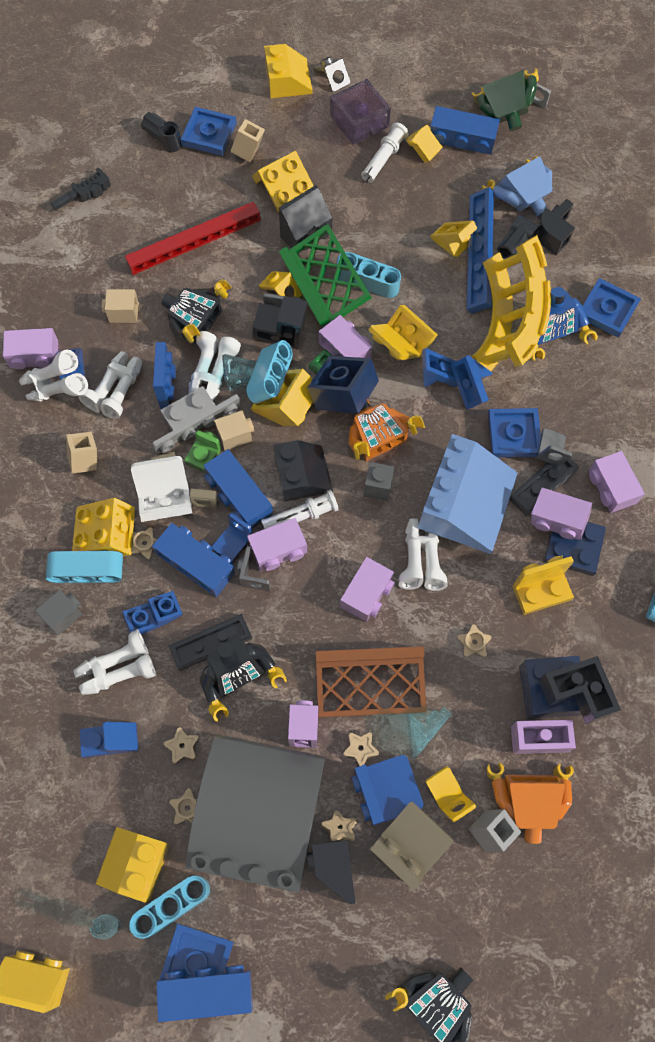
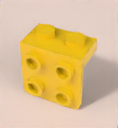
(404, 334)

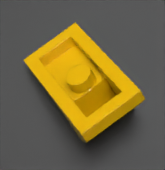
(454, 236)

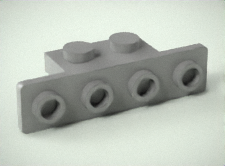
(190, 415)

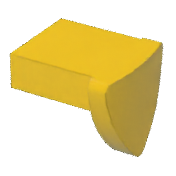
(424, 143)

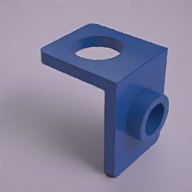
(233, 538)

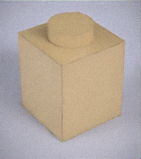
(247, 140)
(121, 306)
(234, 430)
(81, 452)

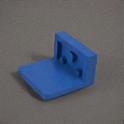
(386, 789)

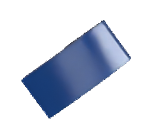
(153, 614)

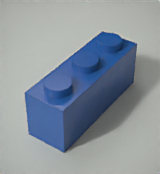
(464, 130)
(237, 489)
(194, 559)
(204, 994)

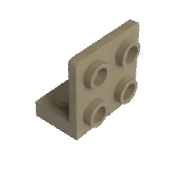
(412, 845)

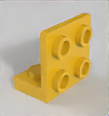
(284, 179)
(104, 527)
(543, 585)

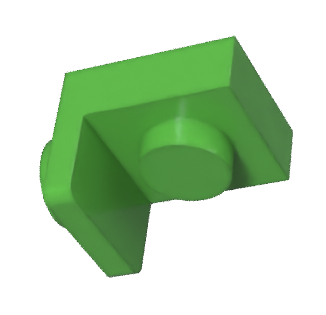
(204, 450)

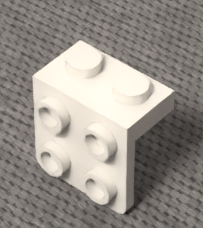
(161, 488)

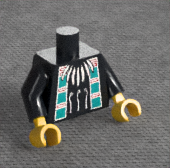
(194, 310)
(233, 667)
(437, 1003)

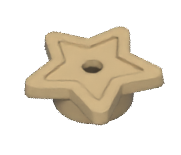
(139, 538)
(469, 647)
(355, 742)
(174, 745)
(180, 804)
(339, 834)

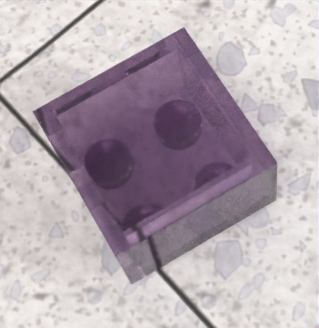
(360, 111)

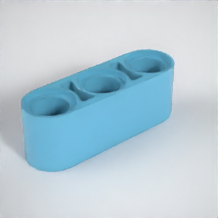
(378, 278)
(269, 372)
(84, 567)
(156, 911)

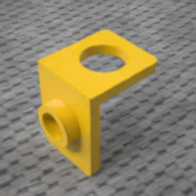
(278, 282)
(449, 794)

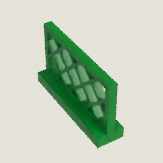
(305, 281)

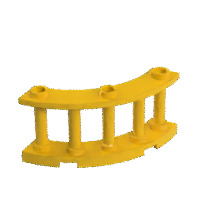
(520, 345)

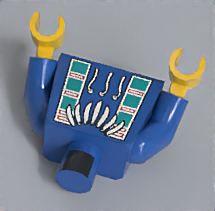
(564, 319)

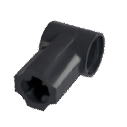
(164, 131)
(520, 231)

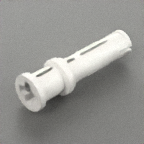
(389, 146)
(314, 506)

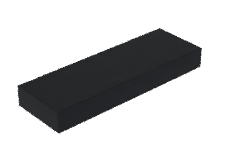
(548, 477)
(197, 646)

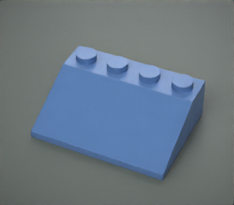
(468, 495)

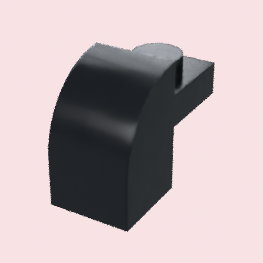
(553, 230)

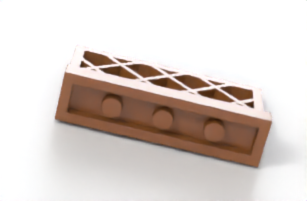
(375, 658)

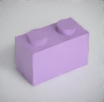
(343, 340)
(29, 348)
(615, 482)
(561, 514)
(278, 545)
(367, 589)
(303, 725)
(543, 736)

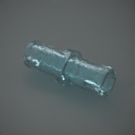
(99, 930)

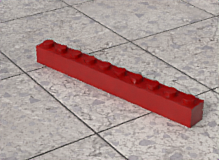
(192, 238)

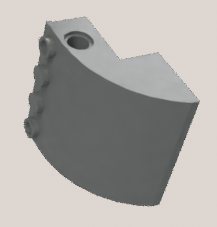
(255, 813)

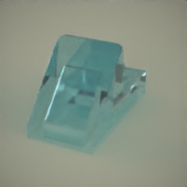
(237, 370)
(420, 735)

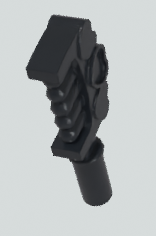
(86, 190)

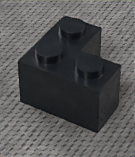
(282, 323)
(585, 683)

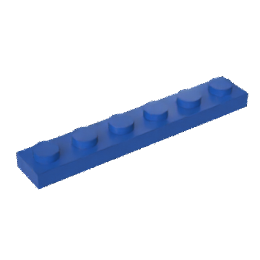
(479, 250)

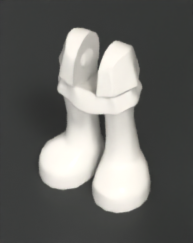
(209, 344)
(62, 364)
(111, 407)
(413, 575)
(97, 665)

